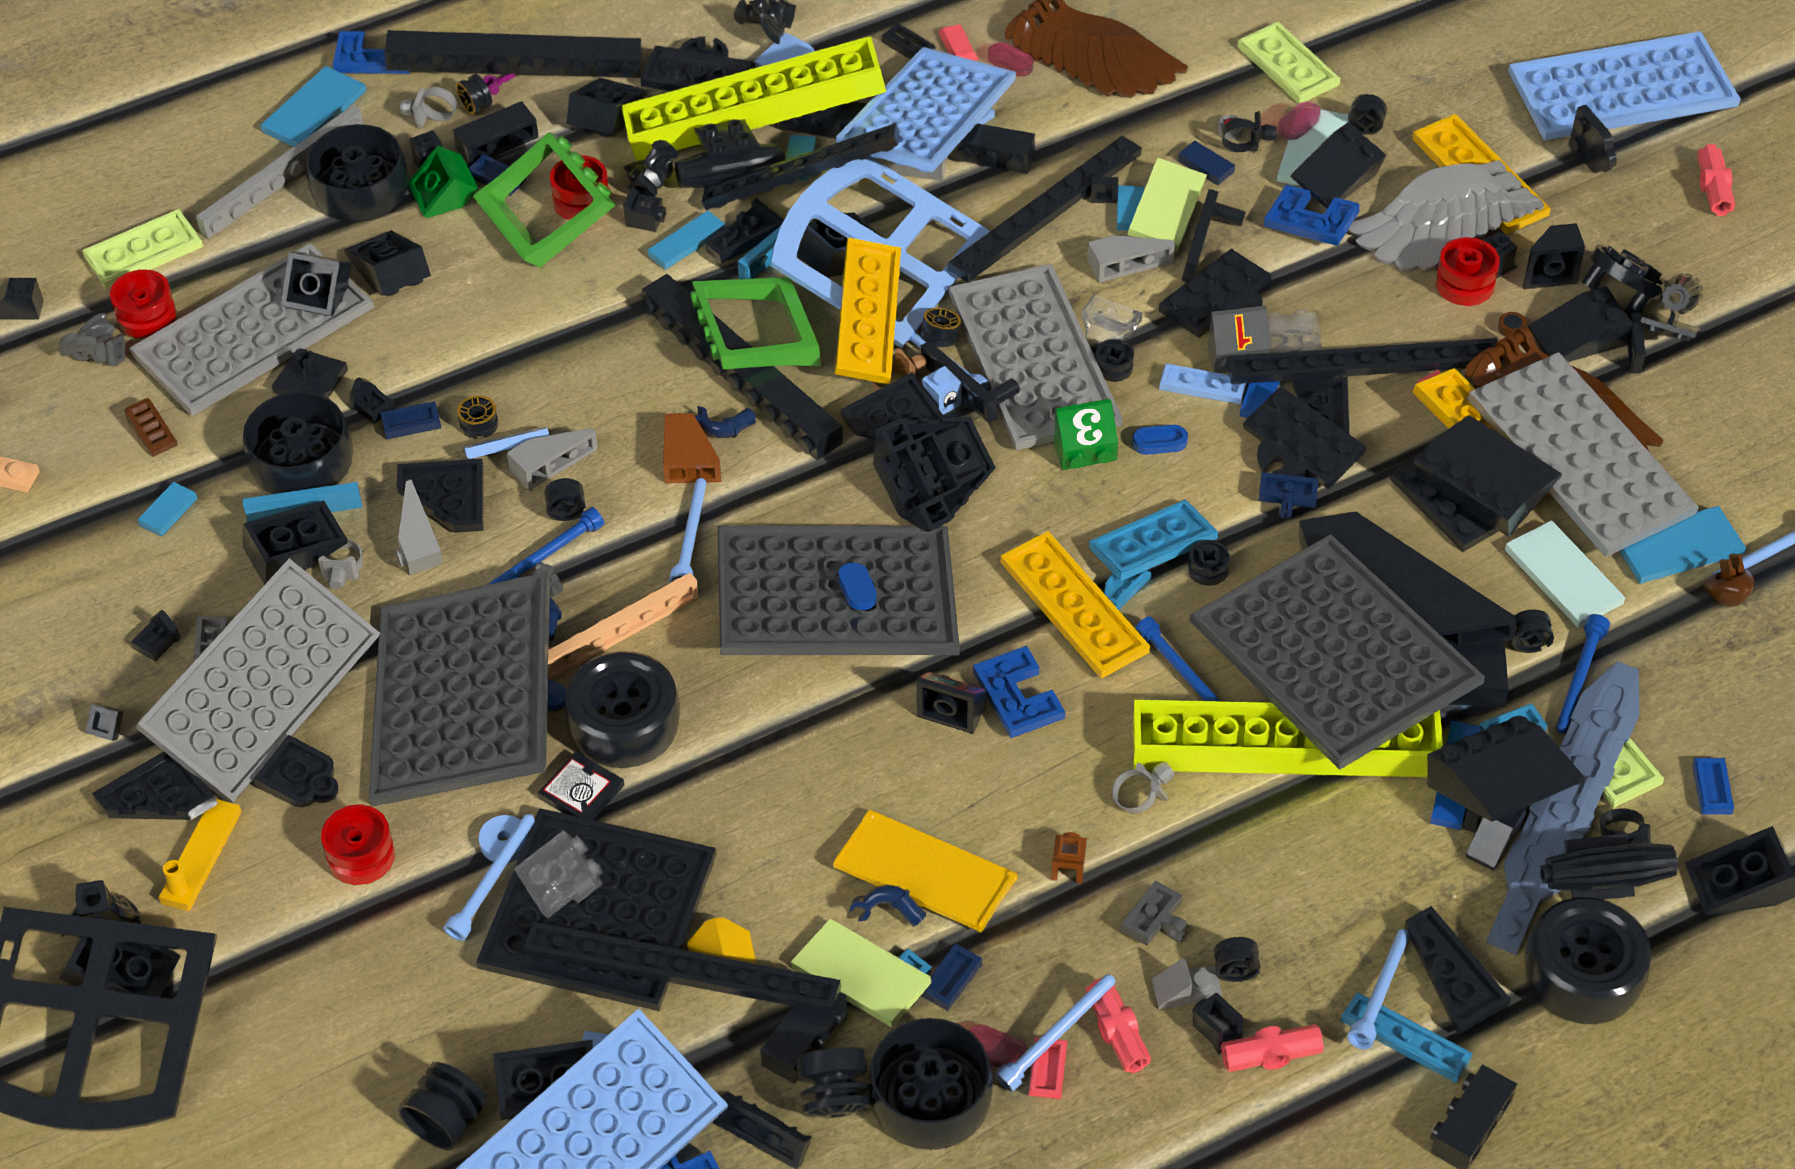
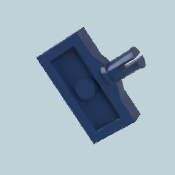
(1288, 491)

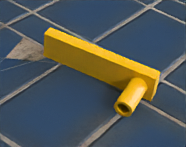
(190, 872)

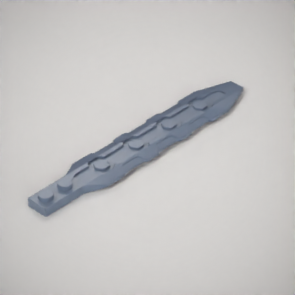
(1593, 744)

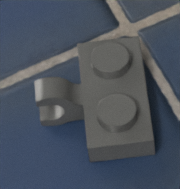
(1153, 913)

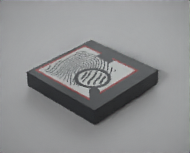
(581, 787)

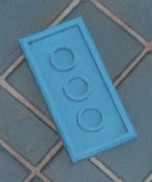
(313, 106)
(1152, 540)
(1684, 546)

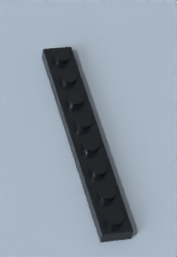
(801, 166)

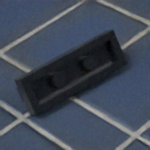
(764, 1130)

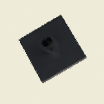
(310, 373)

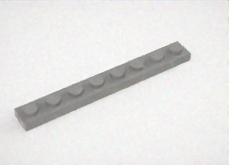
(267, 180)

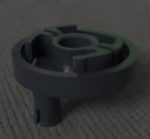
(1628, 270)

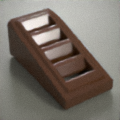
(142, 413)

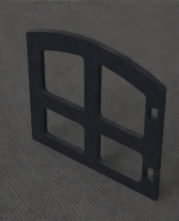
(94, 1001)

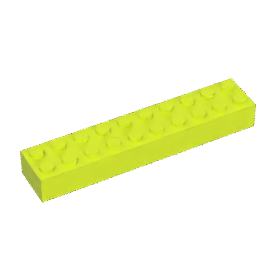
(757, 95)
(1261, 740)

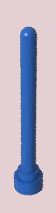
(590, 521)
(1595, 629)
(1149, 630)

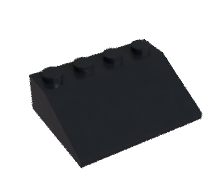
(1485, 474)
(1501, 769)

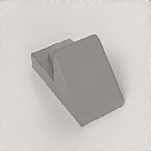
(1183, 987)

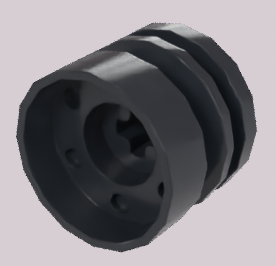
(833, 1089)
(442, 1105)

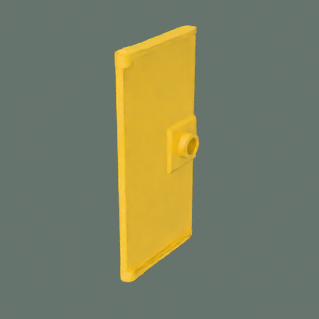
(931, 869)

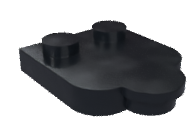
(1592, 141)
(298, 774)

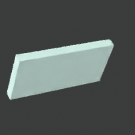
(1300, 149)
(1564, 573)

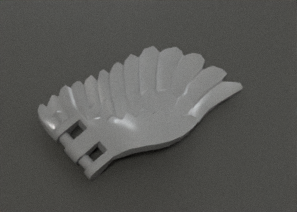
(1441, 208)

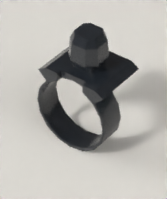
(1259, 131)
(1642, 835)

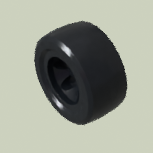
(356, 155)
(296, 425)
(623, 733)
(1577, 984)
(930, 1049)

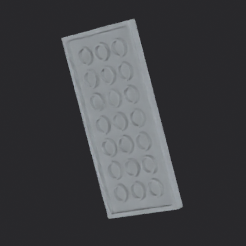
(1030, 333)
(238, 337)
(1607, 475)
(258, 681)

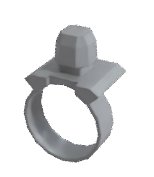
(420, 110)
(339, 570)
(1162, 774)

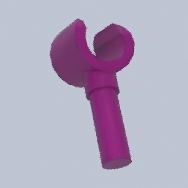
(493, 83)

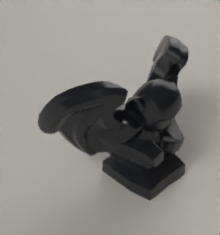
(770, 14)
(650, 174)
(96, 898)

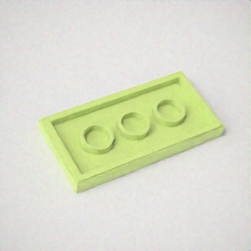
(1288, 62)
(1167, 202)
(142, 247)
(867, 973)

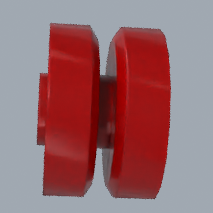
(568, 193)
(1467, 271)
(142, 303)
(358, 844)

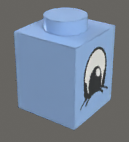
(943, 389)

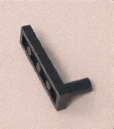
(1215, 210)
(972, 393)

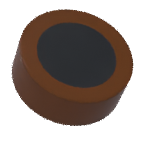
(1510, 322)

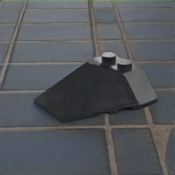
(930, 467)

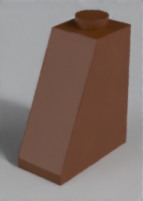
(688, 451)

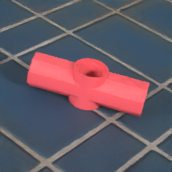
(1716, 180)
(1121, 1030)
(1272, 1047)

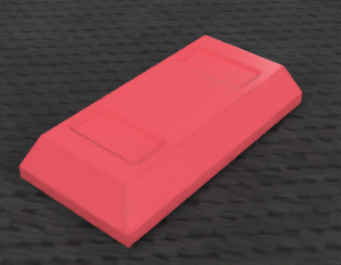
(957, 42)
(1048, 1071)

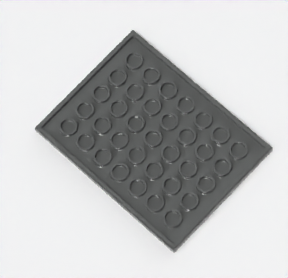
(787, 600)
(1336, 651)
(461, 690)

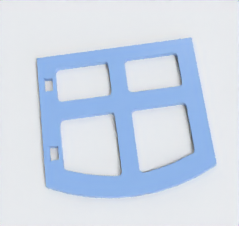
(927, 207)

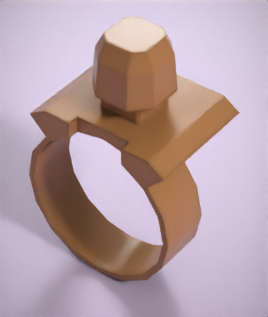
(905, 365)

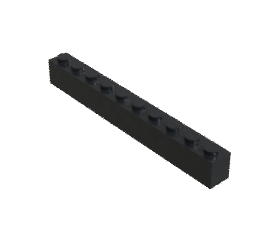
(513, 54)
(981, 146)
(762, 386)

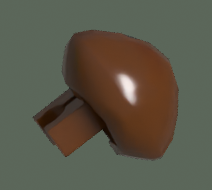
(1732, 584)

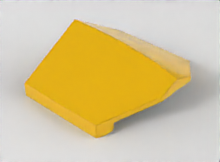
(723, 939)

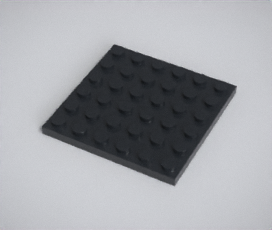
(645, 897)

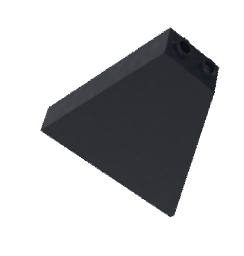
(1428, 589)

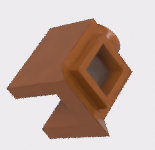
(1070, 854)

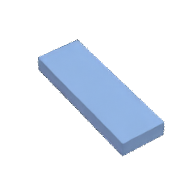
(1200, 384)
(503, 443)

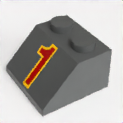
(1237, 333)

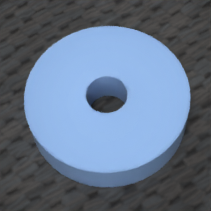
(493, 831)

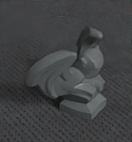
(95, 342)

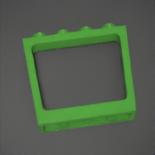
(493, 197)
(782, 290)

